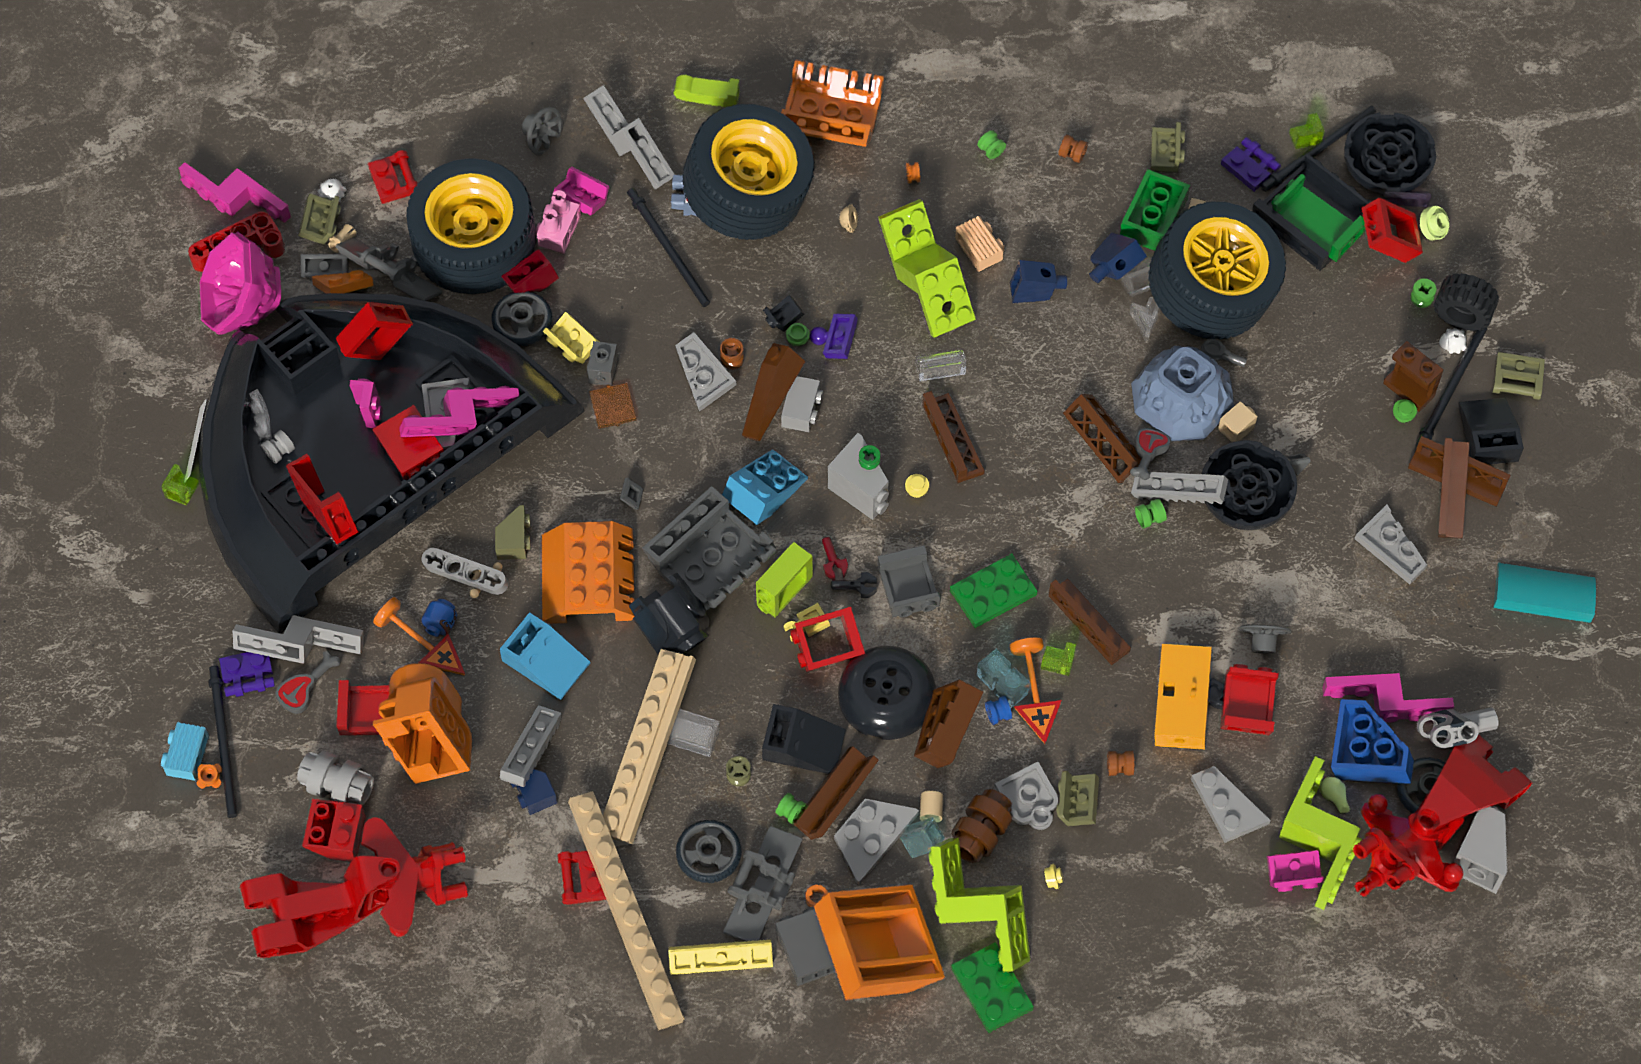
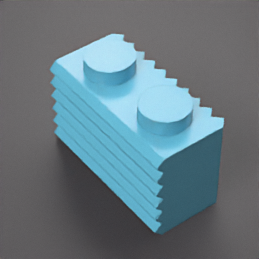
(185, 751)

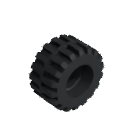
(1466, 302)

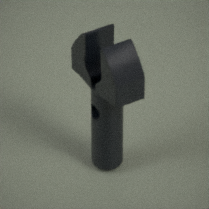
(866, 592)

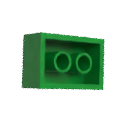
(1154, 209)

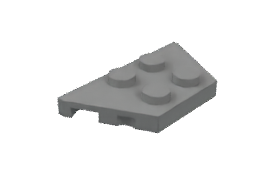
(871, 834)

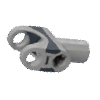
(1458, 727)

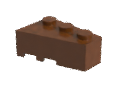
(946, 722)

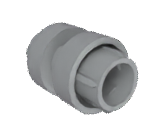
(325, 775)

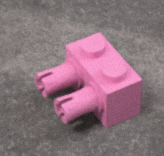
(558, 223)

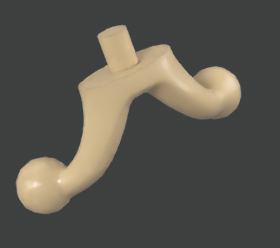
(474, 593)

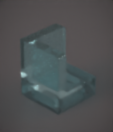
(921, 836)

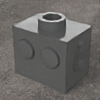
(602, 363)

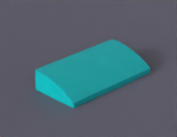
(1545, 592)

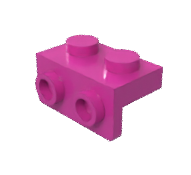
(584, 190)
(368, 399)
(1294, 869)

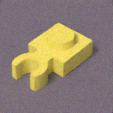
(809, 613)

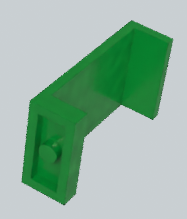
(1318, 219)

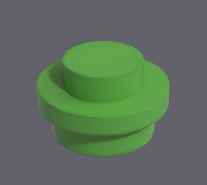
(797, 334)
(1404, 410)

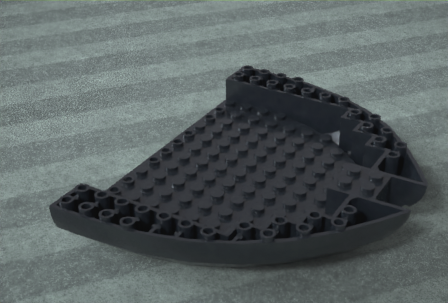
(305, 381)

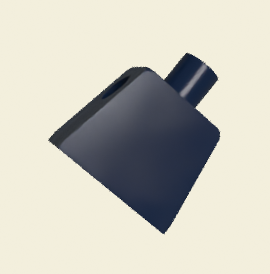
(1115, 257)
(1035, 281)

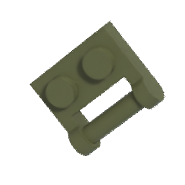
(1518, 368)

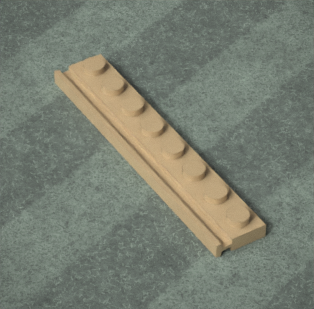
(647, 744)

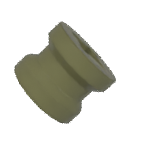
(738, 765)

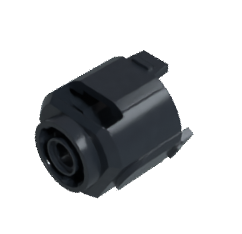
(672, 620)

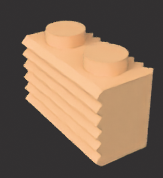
(979, 243)

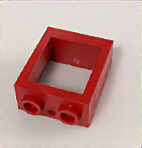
(1381, 239)
(392, 322)
(851, 632)

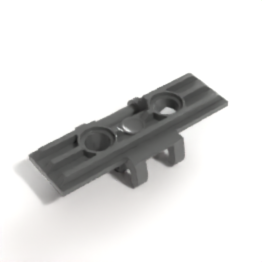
(383, 259)
(769, 888)

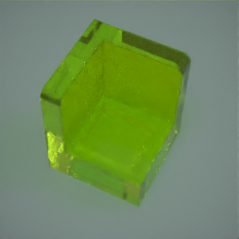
(1307, 134)
(176, 489)
(1058, 660)

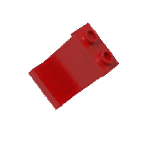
(331, 512)

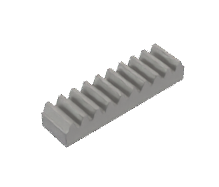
(1181, 487)
(530, 746)

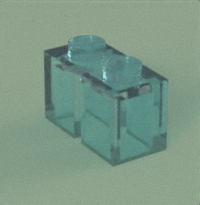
(1011, 681)

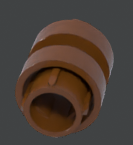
(986, 818)

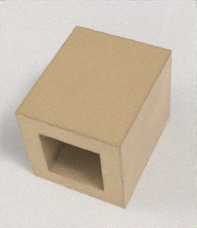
(1237, 422)

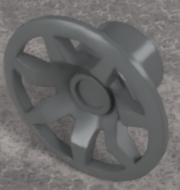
(540, 128)
(1264, 640)

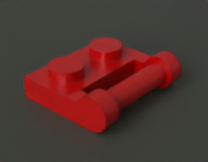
(386, 179)
(589, 880)

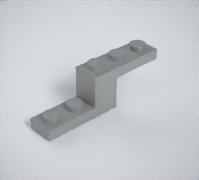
(629, 137)
(298, 639)

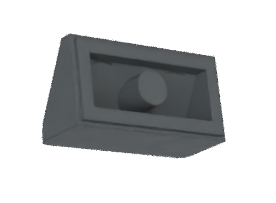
(323, 264)

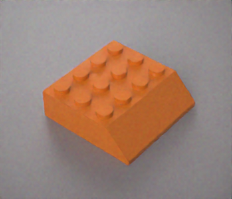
(878, 941)

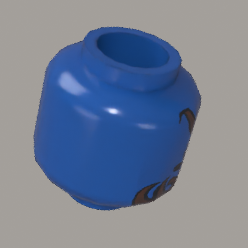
(439, 617)

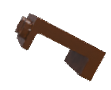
(1414, 376)

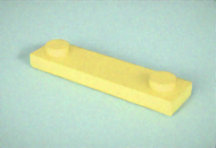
(720, 957)

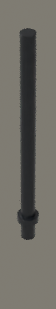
(1275, 179)
(638, 202)
(1427, 431)
(215, 684)

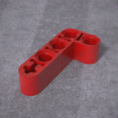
(251, 229)

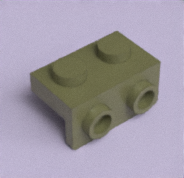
(1166, 148)
(319, 218)
(1078, 799)

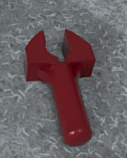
(833, 560)

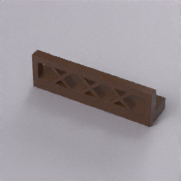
(1106, 428)
(947, 439)
(1479, 482)
(1453, 489)
(1088, 620)
(834, 793)

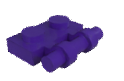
(1247, 169)
(244, 667)

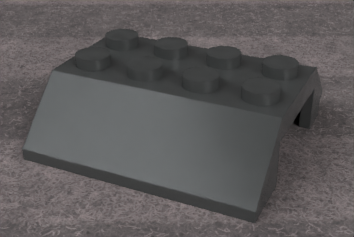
(709, 549)

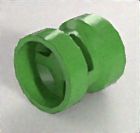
(1150, 513)

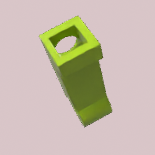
(707, 91)

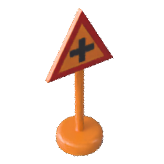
(441, 656)
(1037, 715)

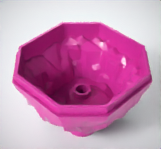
(238, 285)

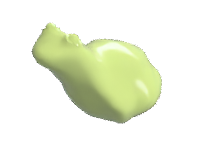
(1335, 791)

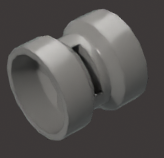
(278, 446)

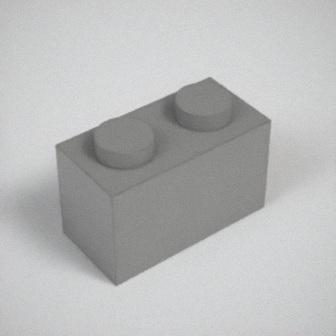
(801, 403)

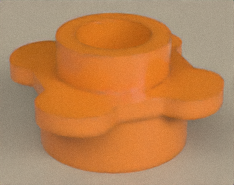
(204, 770)

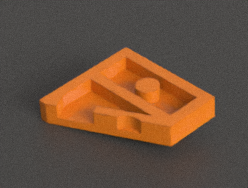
(342, 282)

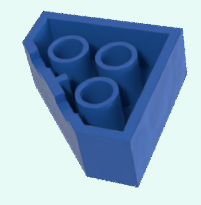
(1368, 747)

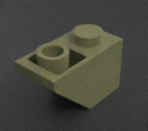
(511, 535)

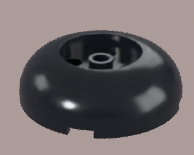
(1378, 144)
(1244, 463)
(903, 713)

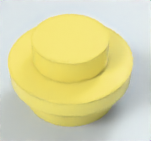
(917, 485)
(1053, 876)

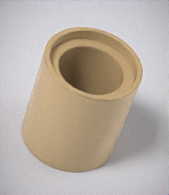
(931, 805)

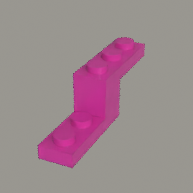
(234, 192)
(459, 412)
(1386, 696)

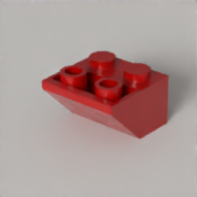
(334, 829)

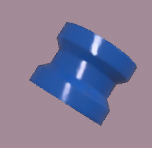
(998, 710)

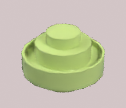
(1434, 223)

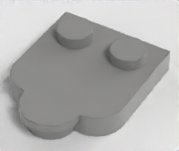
(1030, 795)

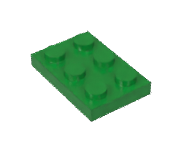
(993, 590)
(993, 993)

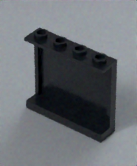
(1327, 187)

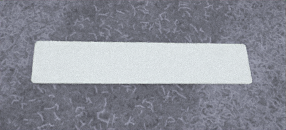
(195, 440)

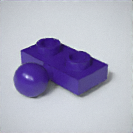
(838, 338)

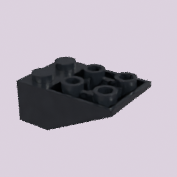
(1491, 431)
(802, 740)

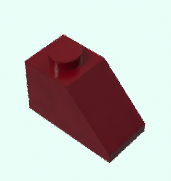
(531, 274)

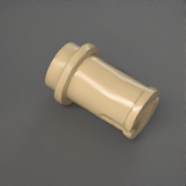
(341, 236)

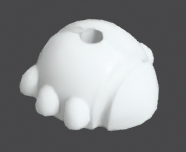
(328, 193)
(1451, 343)

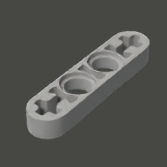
(465, 570)

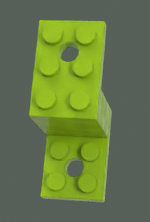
(926, 268)
(1320, 831)
(979, 904)

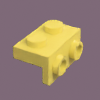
(572, 338)

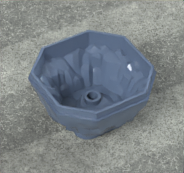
(1183, 393)

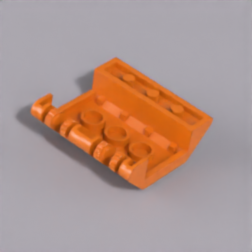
(832, 107)
(587, 571)

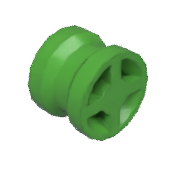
(991, 144)
(1419, 297)
(790, 807)

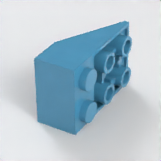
(763, 486)
(543, 656)

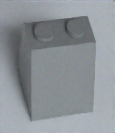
(859, 487)
(1484, 850)

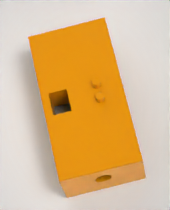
(1183, 696)

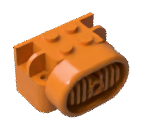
(425, 723)

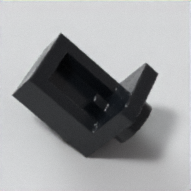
(783, 314)

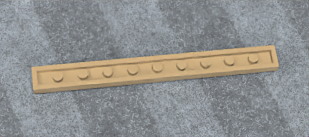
(626, 911)

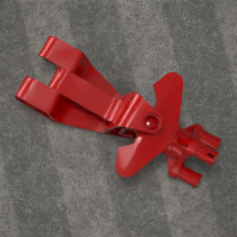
(1411, 846)
(317, 911)

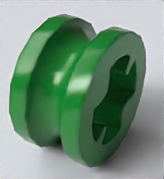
(869, 449)

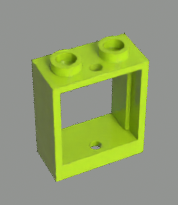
(784, 579)

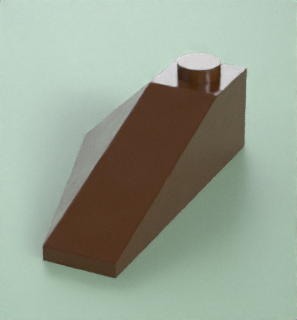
(773, 383)

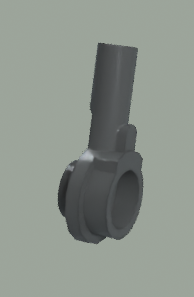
(1217, 351)

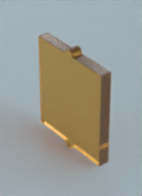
(612, 405)

